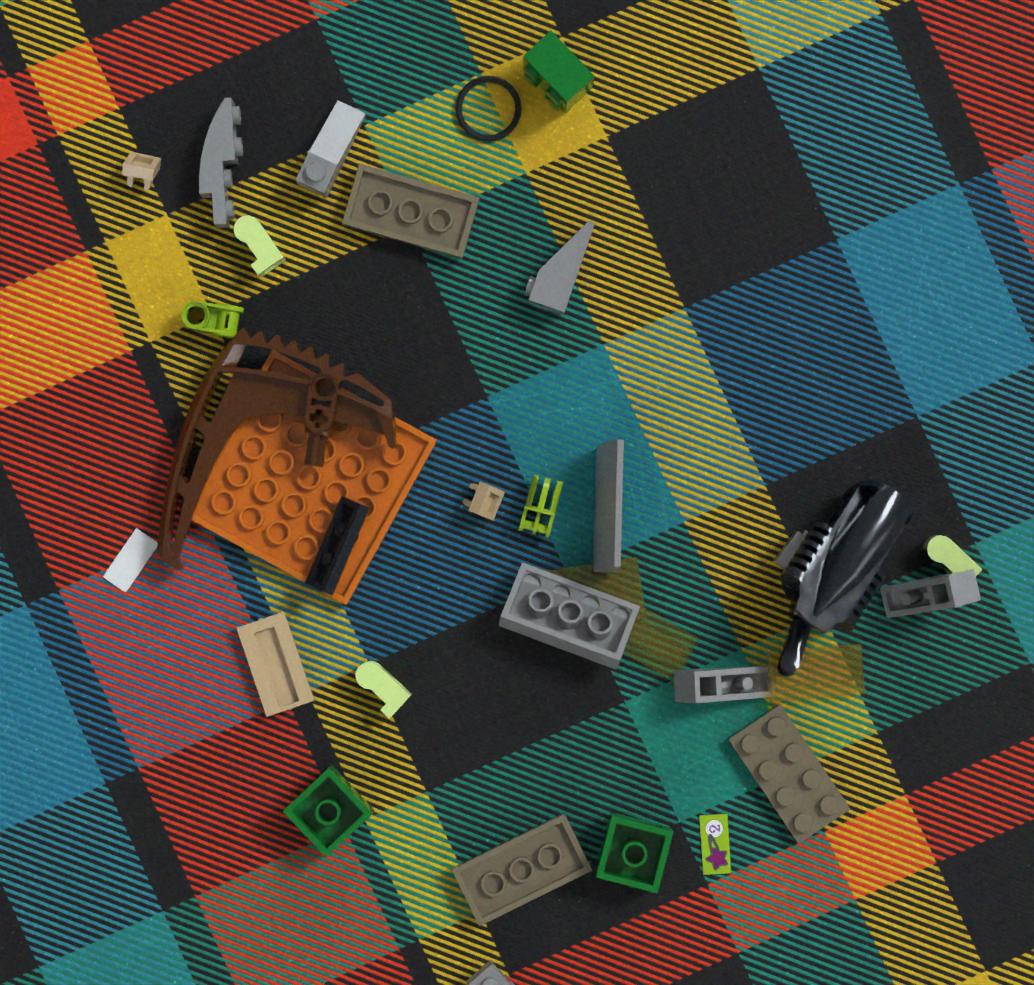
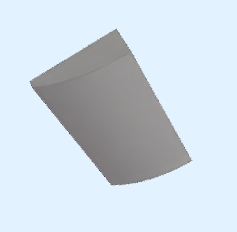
(608, 506)
(569, 615)

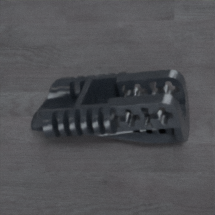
(841, 559)

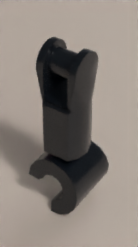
(793, 645)

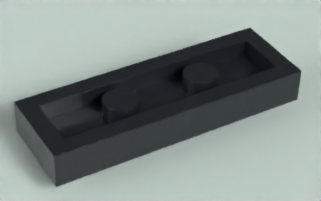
(337, 545)

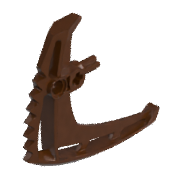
(253, 395)

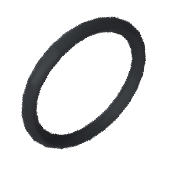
(506, 85)

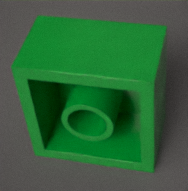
(557, 72)
(328, 811)
(634, 852)

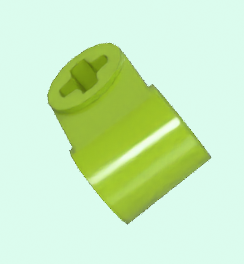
(215, 318)

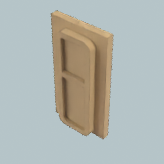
(275, 664)

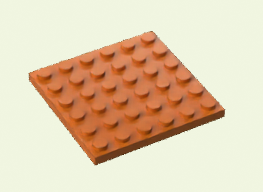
(282, 508)

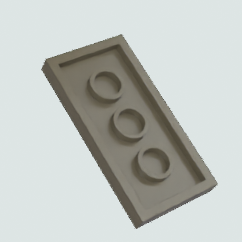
(410, 211)
(789, 773)
(521, 869)

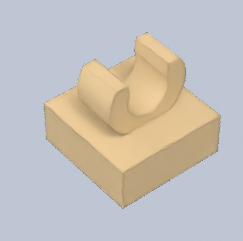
(141, 167)
(485, 501)

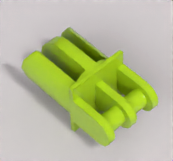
(536, 526)

